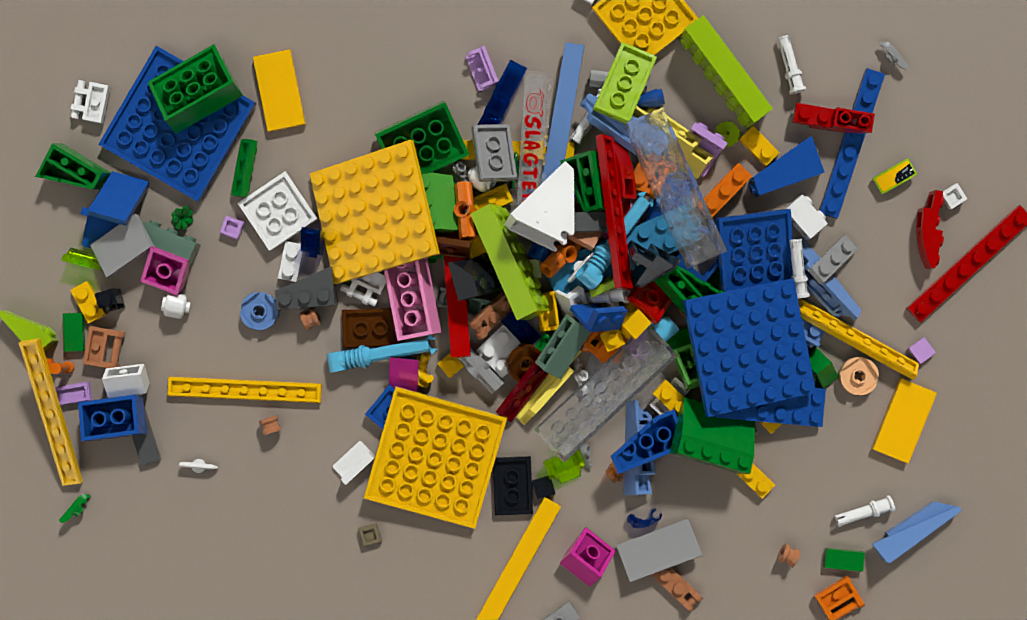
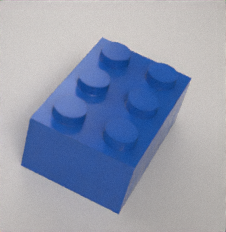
(112, 418)

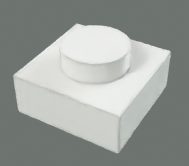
(953, 196)

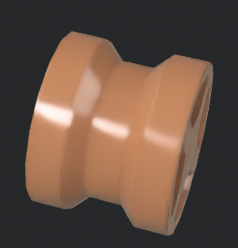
(310, 319)
(270, 425)
(788, 555)

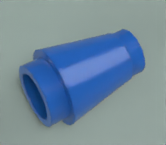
(651, 99)

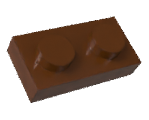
(454, 247)

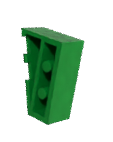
(70, 167)
(587, 181)
(683, 285)

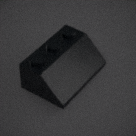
(474, 278)

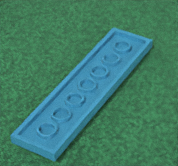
(652, 231)

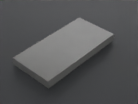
(659, 550)

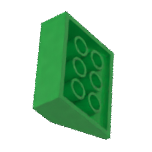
(194, 89)
(433, 135)
(713, 440)

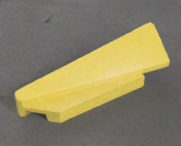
(696, 157)
(542, 395)

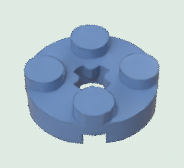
(248, 311)

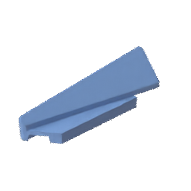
(606, 124)
(831, 292)
(637, 479)
(913, 530)

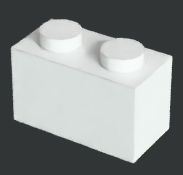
(806, 217)
(126, 380)

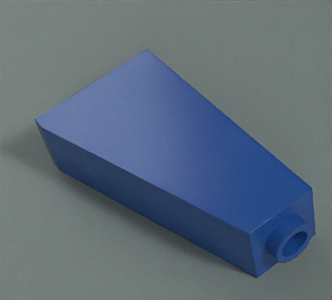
(793, 167)

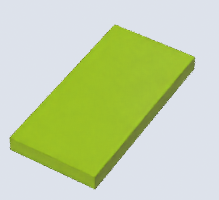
(624, 83)

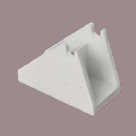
(547, 210)

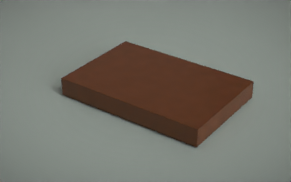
(368, 328)

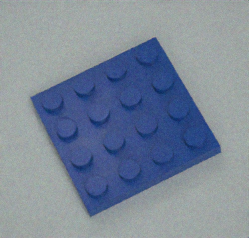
(755, 249)

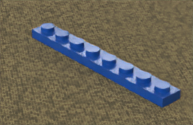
(850, 147)

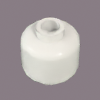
(480, 186)
(175, 305)

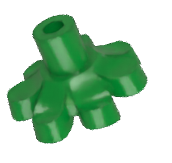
(182, 217)

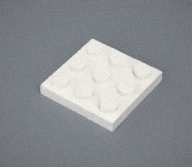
(277, 211)

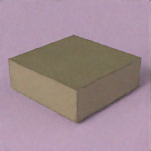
(370, 534)

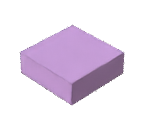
(232, 227)
(921, 350)

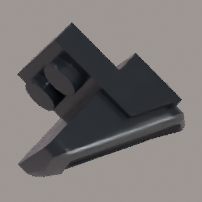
(650, 263)

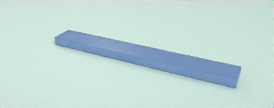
(563, 106)

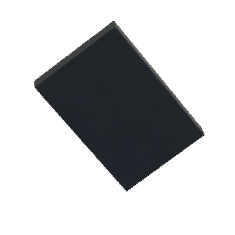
(513, 485)

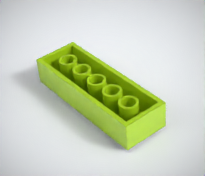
(725, 72)
(510, 262)

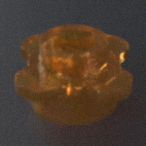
(612, 474)

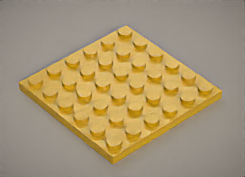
(374, 212)
(435, 457)

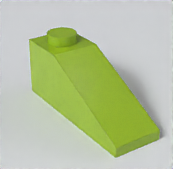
(28, 329)

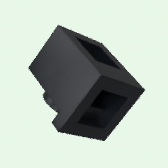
(110, 300)

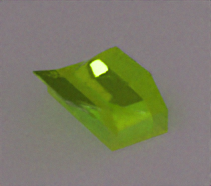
(82, 258)
(565, 470)

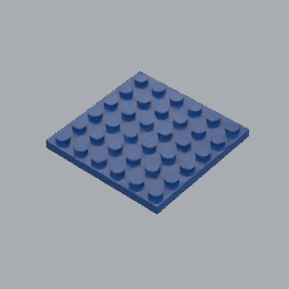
(181, 159)
(749, 347)

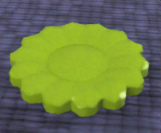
(729, 132)

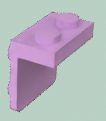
(710, 142)

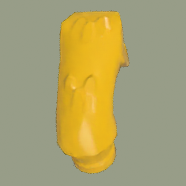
(423, 376)

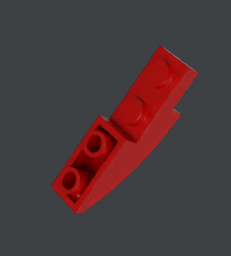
(833, 119)
(626, 176)
(928, 237)

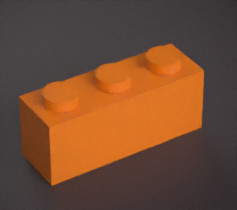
(726, 188)

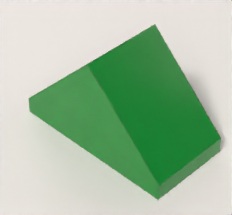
(822, 368)

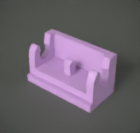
(482, 69)

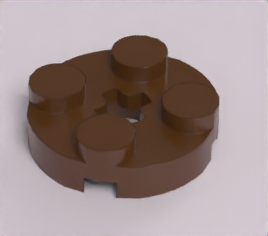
(516, 358)

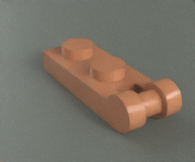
(490, 315)
(678, 587)

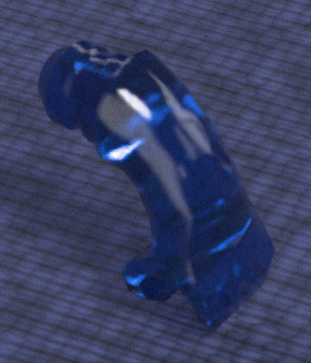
(640, 523)

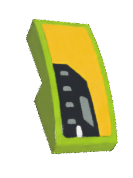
(895, 176)

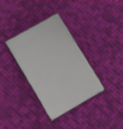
(494, 153)
(122, 246)

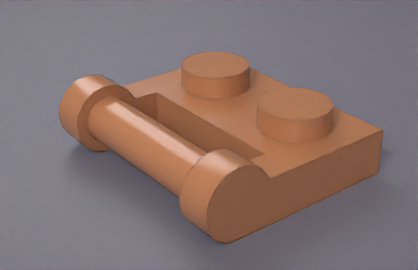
(97, 347)

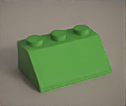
(441, 202)

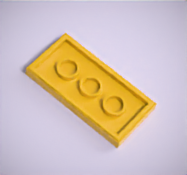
(279, 90)
(904, 420)

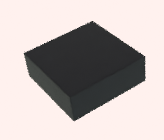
(543, 487)

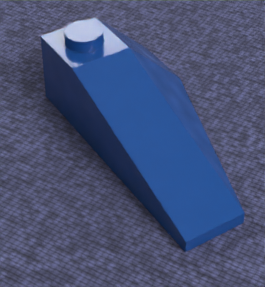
(647, 444)

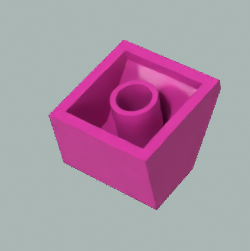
(165, 271)
(587, 557)

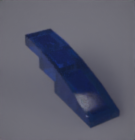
(503, 94)

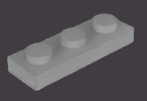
(832, 259)

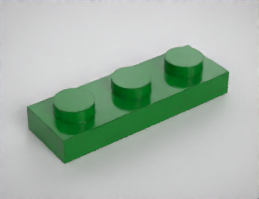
(244, 168)

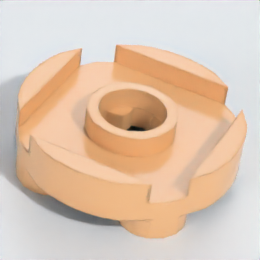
(869, 377)

